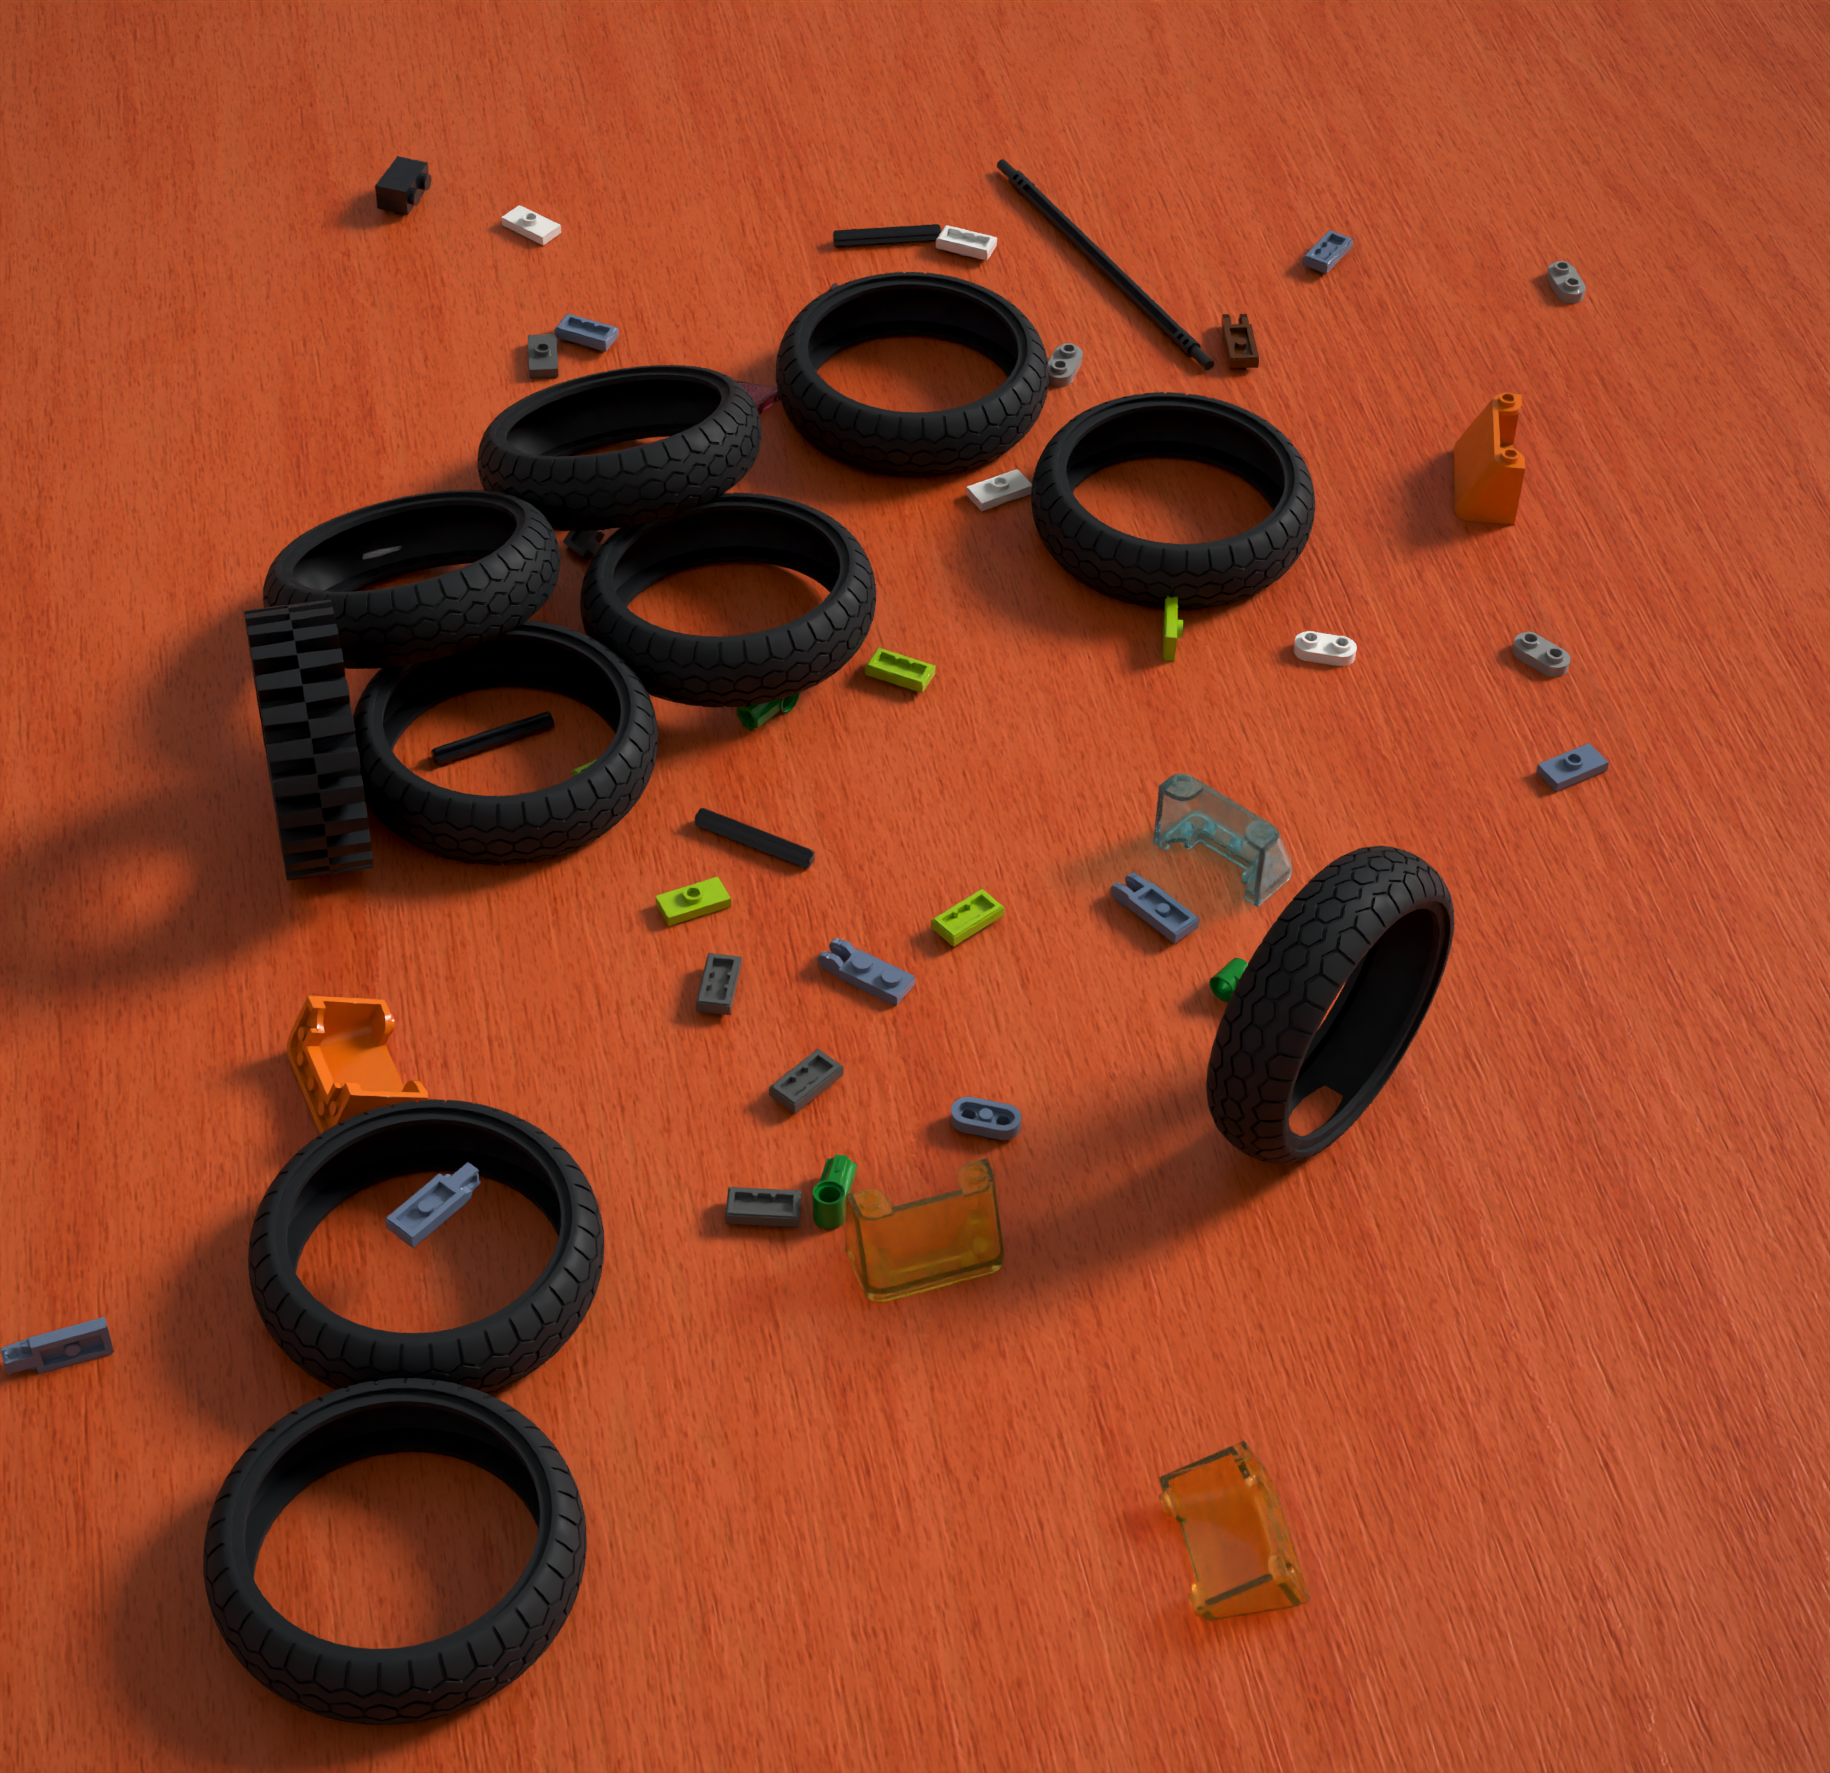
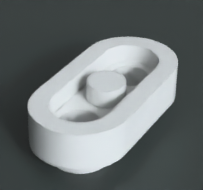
(1325, 648)

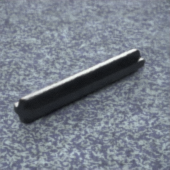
(886, 235)
(492, 738)
(754, 838)

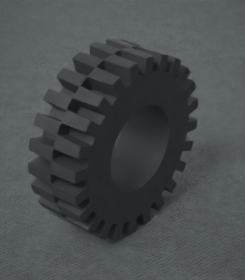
(309, 739)

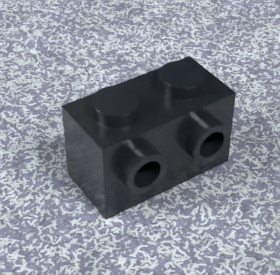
(402, 185)

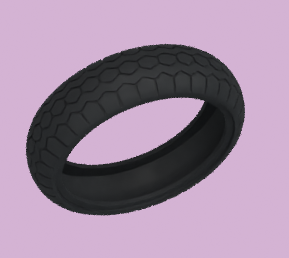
(1179, 428)
(912, 441)
(707, 449)
(508, 577)
(740, 667)
(519, 825)
(1364, 920)
(409, 1141)
(417, 1679)

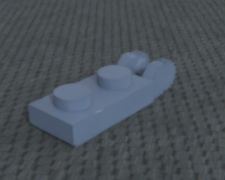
(1155, 907)
(866, 972)

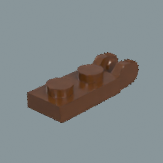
(1239, 342)

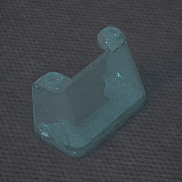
(1195, 813)

